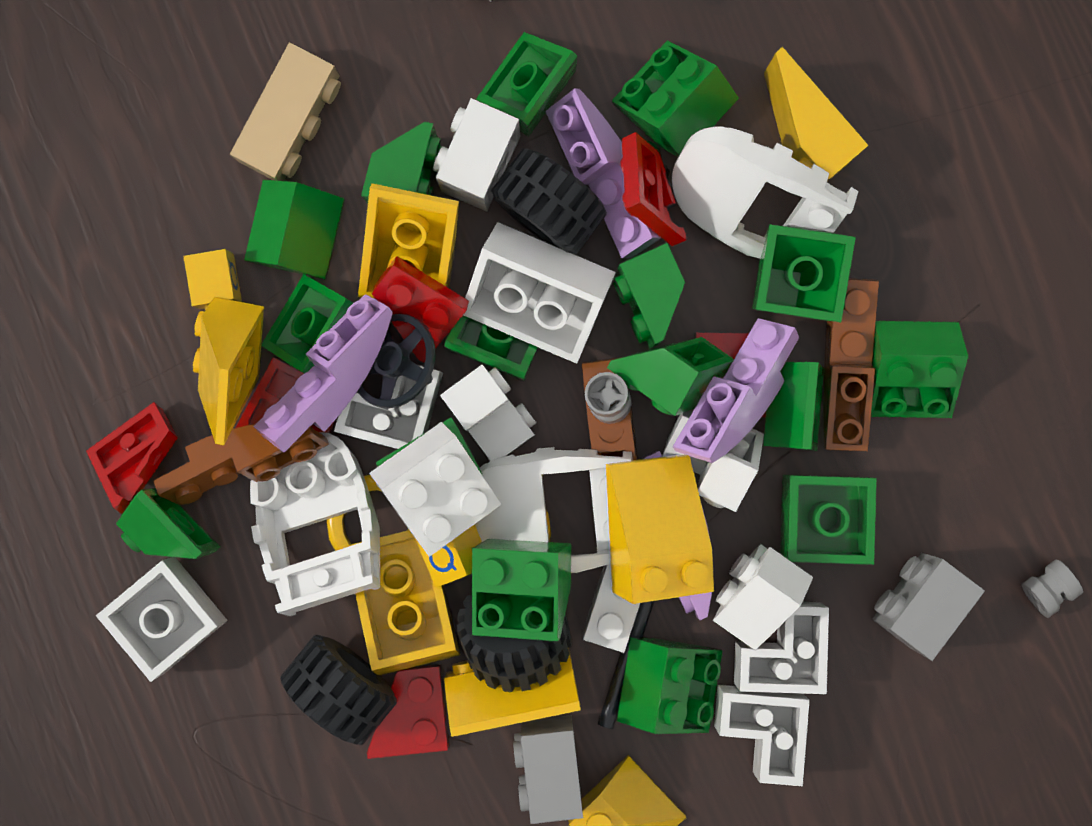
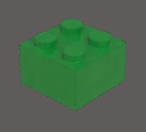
(828, 519)

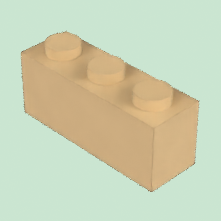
(287, 114)

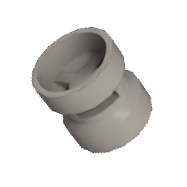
(604, 391)
(1052, 588)

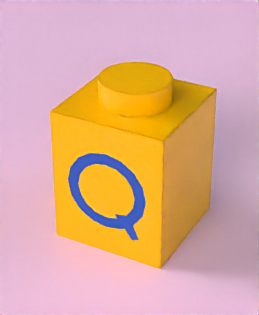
(212, 276)
(453, 559)

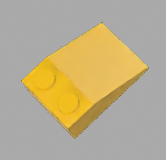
(808, 119)
(411, 227)
(227, 361)
(657, 530)
(407, 617)

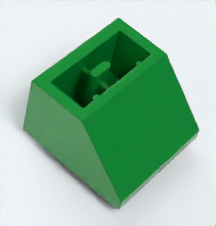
(675, 97)
(405, 162)
(652, 289)
(917, 368)
(673, 373)
(520, 588)
(669, 686)

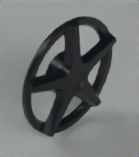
(395, 362)

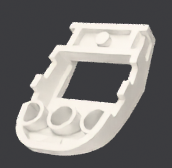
(726, 170)
(521, 492)
(307, 495)

